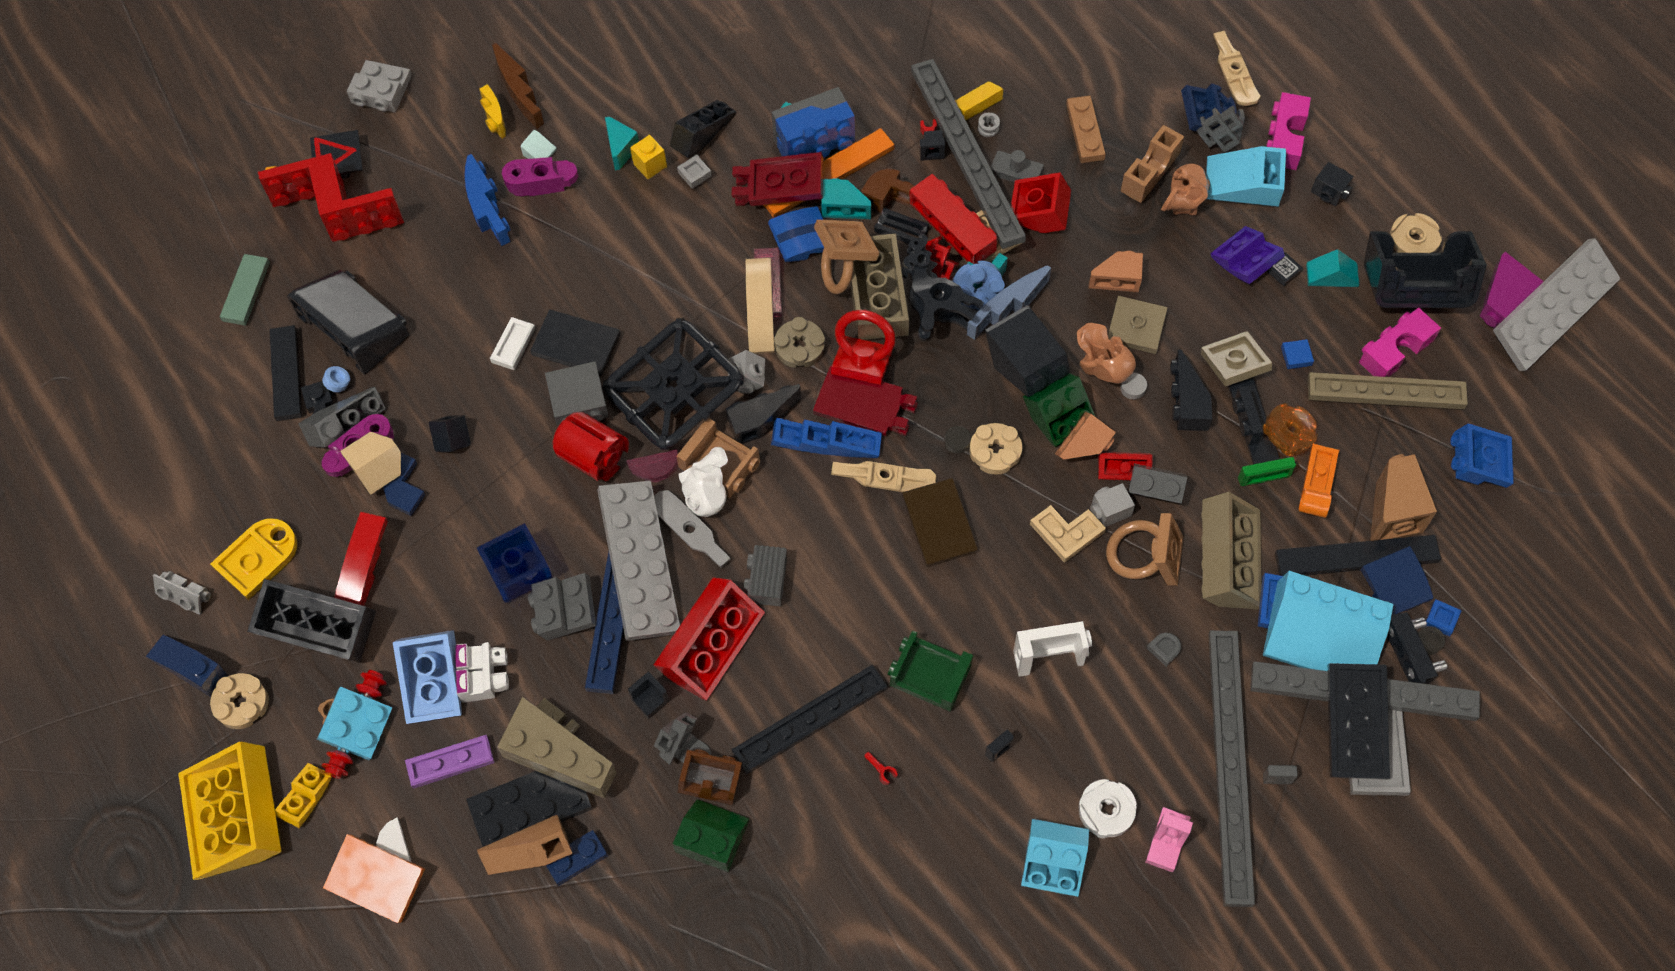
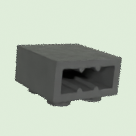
(576, 391)

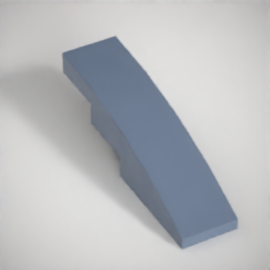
(1011, 298)

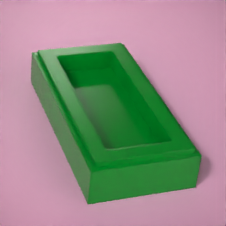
(1266, 471)

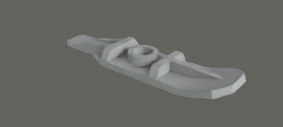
(679, 517)

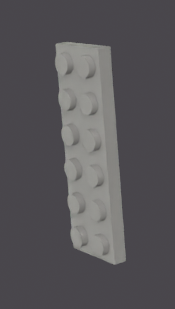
(1556, 304)
(638, 560)

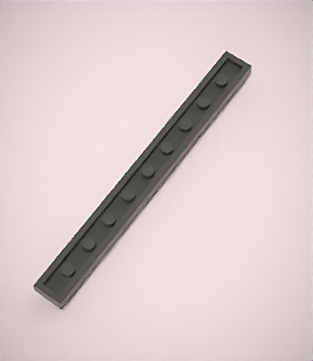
(968, 154)
(1231, 770)

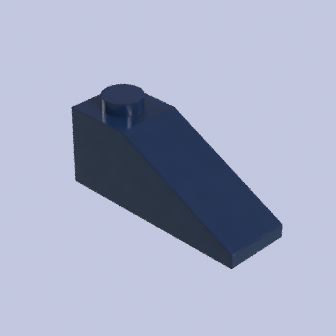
(187, 664)

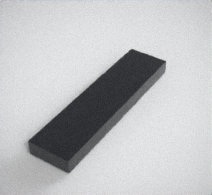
(285, 373)

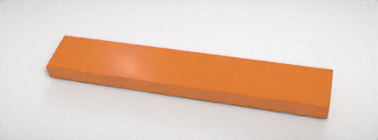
(846, 163)

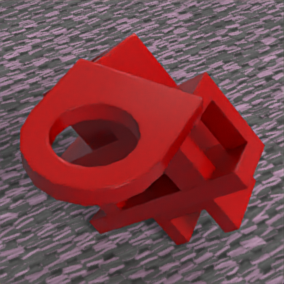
(941, 254)

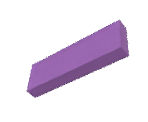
(449, 761)

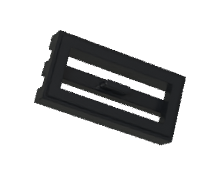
(902, 223)

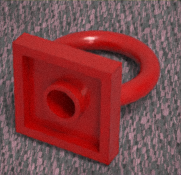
(859, 357)

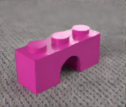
(1290, 114)
(1413, 331)

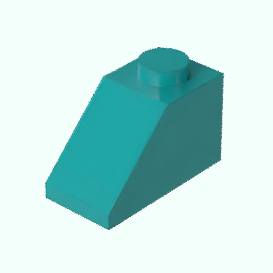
(844, 200)

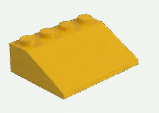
(229, 810)

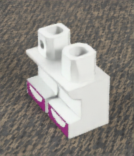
(476, 672)

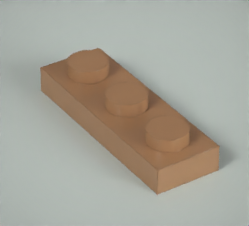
(1085, 129)

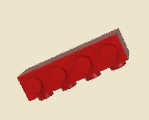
(953, 220)

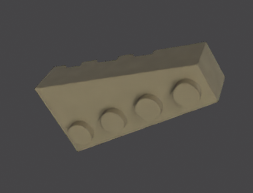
(551, 749)

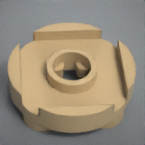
(1421, 224)
(999, 434)
(230, 688)

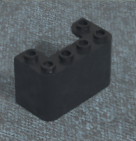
(1425, 279)

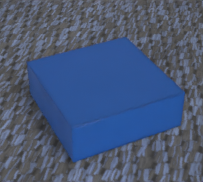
(1297, 354)
(1443, 617)

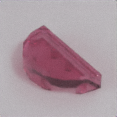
(654, 467)

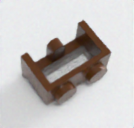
(709, 776)

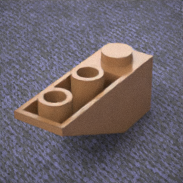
(527, 848)

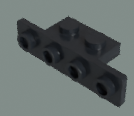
(1252, 419)

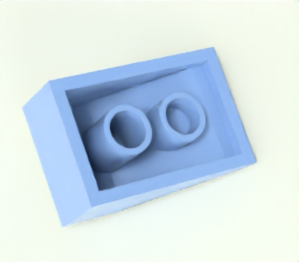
(428, 676)

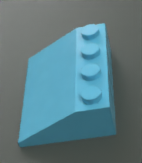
(1324, 624)

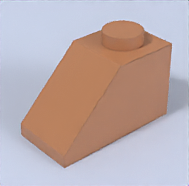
(1118, 272)
(1087, 438)

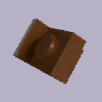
(886, 186)

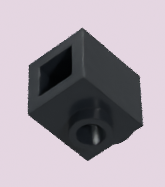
(1332, 184)

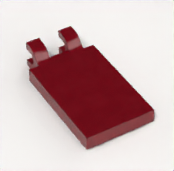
(779, 180)
(864, 404)

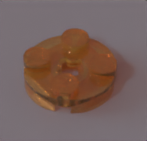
(1285, 440)

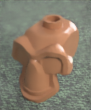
(1188, 190)
(1104, 357)

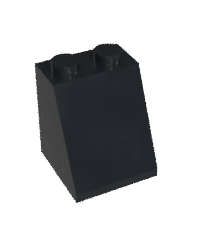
(1026, 352)

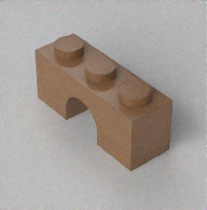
(1146, 173)

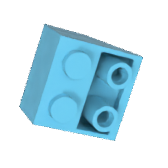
(1055, 857)

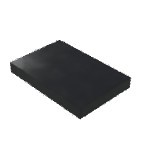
(574, 341)

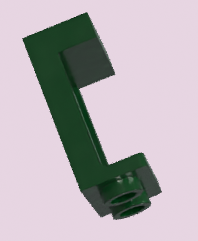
(929, 671)

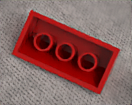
(709, 638)

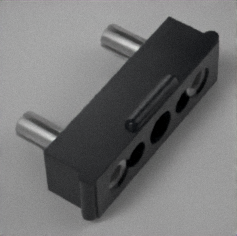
(1410, 649)

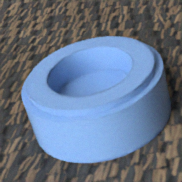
(336, 379)

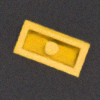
(979, 99)

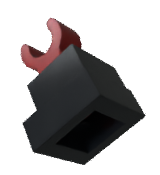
(933, 144)

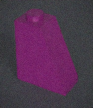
(1507, 289)

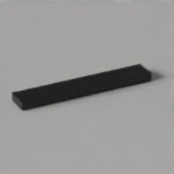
(1352, 555)
(809, 719)

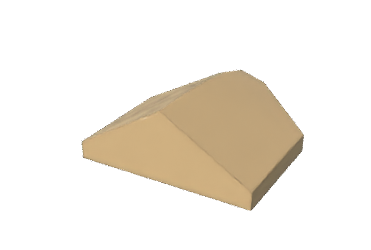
(374, 460)

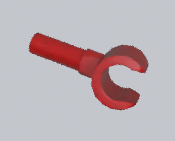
(880, 768)

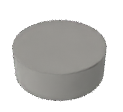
(1134, 386)

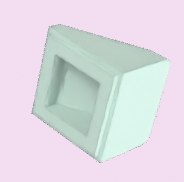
(537, 146)

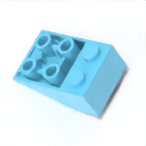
(1247, 176)

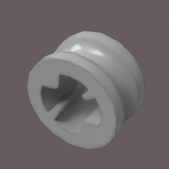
(988, 118)

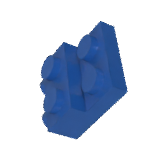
(1482, 456)

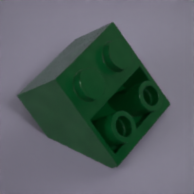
(1059, 407)

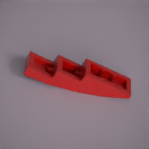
(361, 559)

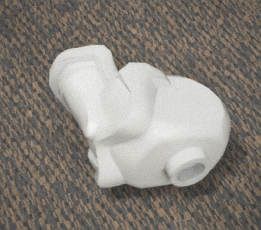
(704, 485)

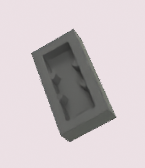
(1015, 166)

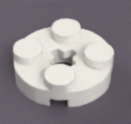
(1111, 793)

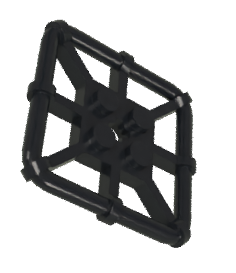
(673, 399)

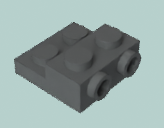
(562, 606)

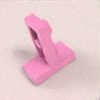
(1168, 839)

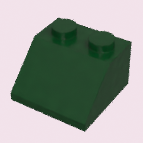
(710, 835)

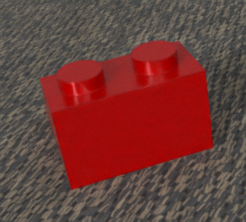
(1042, 202)

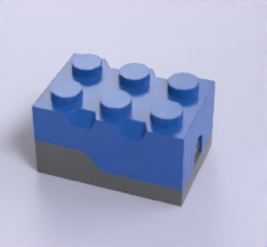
(814, 125)

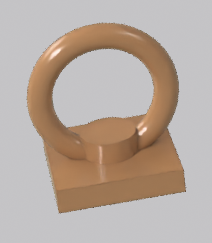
(843, 242)
(1165, 549)

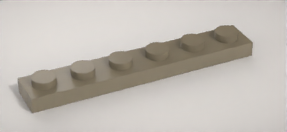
(1387, 390)

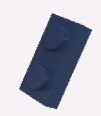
(585, 853)

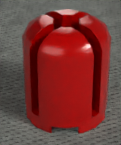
(589, 445)

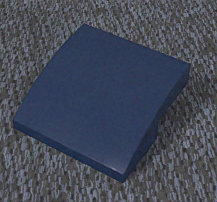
(1398, 580)

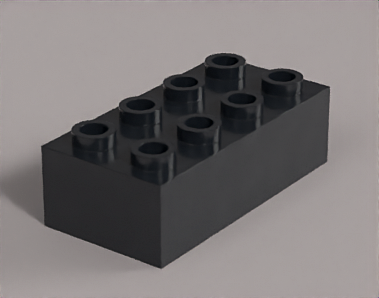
(312, 620)

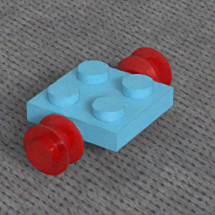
(354, 723)

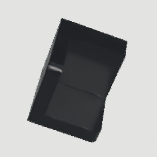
(449, 433)
(648, 695)

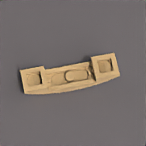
(759, 305)

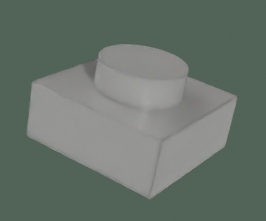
(694, 171)

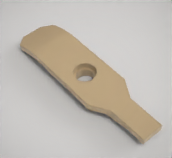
(1237, 80)
(899, 479)

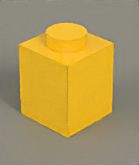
(648, 157)

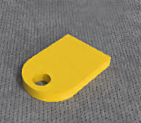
(256, 556)

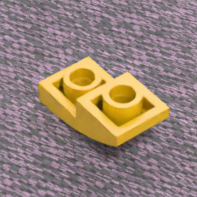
(493, 112)
(304, 796)

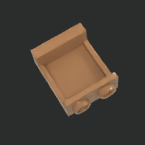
(740, 458)

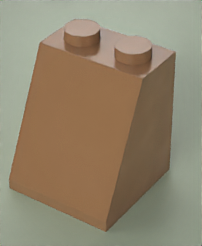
(1401, 500)

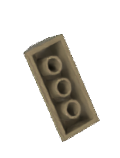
(1231, 552)

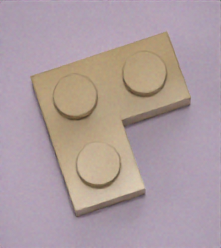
(1067, 538)

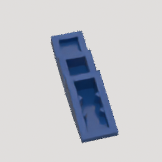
(825, 439)

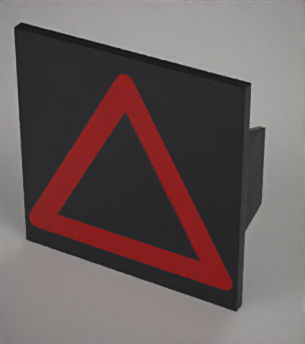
(344, 149)

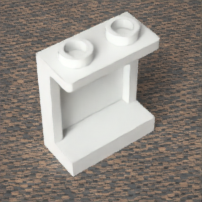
(1050, 642)

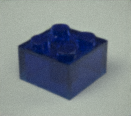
(514, 562)

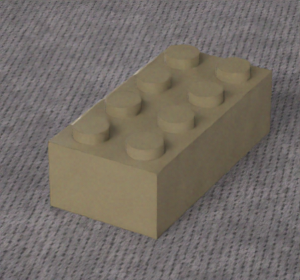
(880, 289)

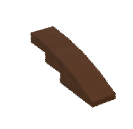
(518, 86)

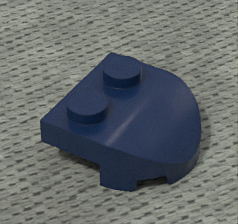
(1201, 101)

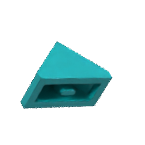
(620, 139)
(1333, 270)

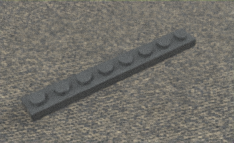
(1401, 694)

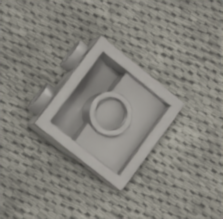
(379, 86)

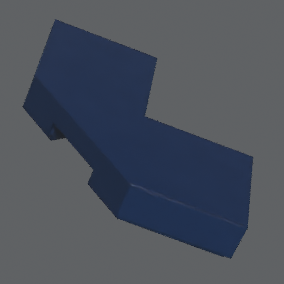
(401, 494)

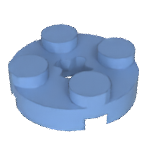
(975, 273)

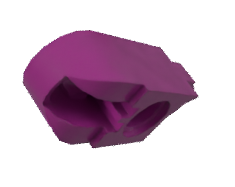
(524, 176)
(334, 462)

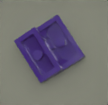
(1247, 254)

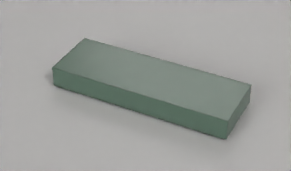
(244, 289)

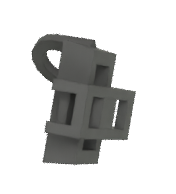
(1224, 131)
(677, 739)

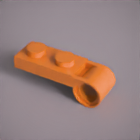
(1318, 481)

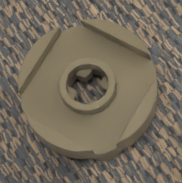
(799, 330)

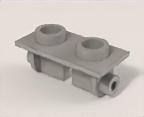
(171, 588)

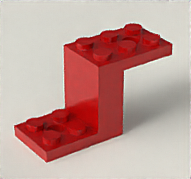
(321, 179)

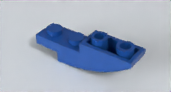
(483, 200)

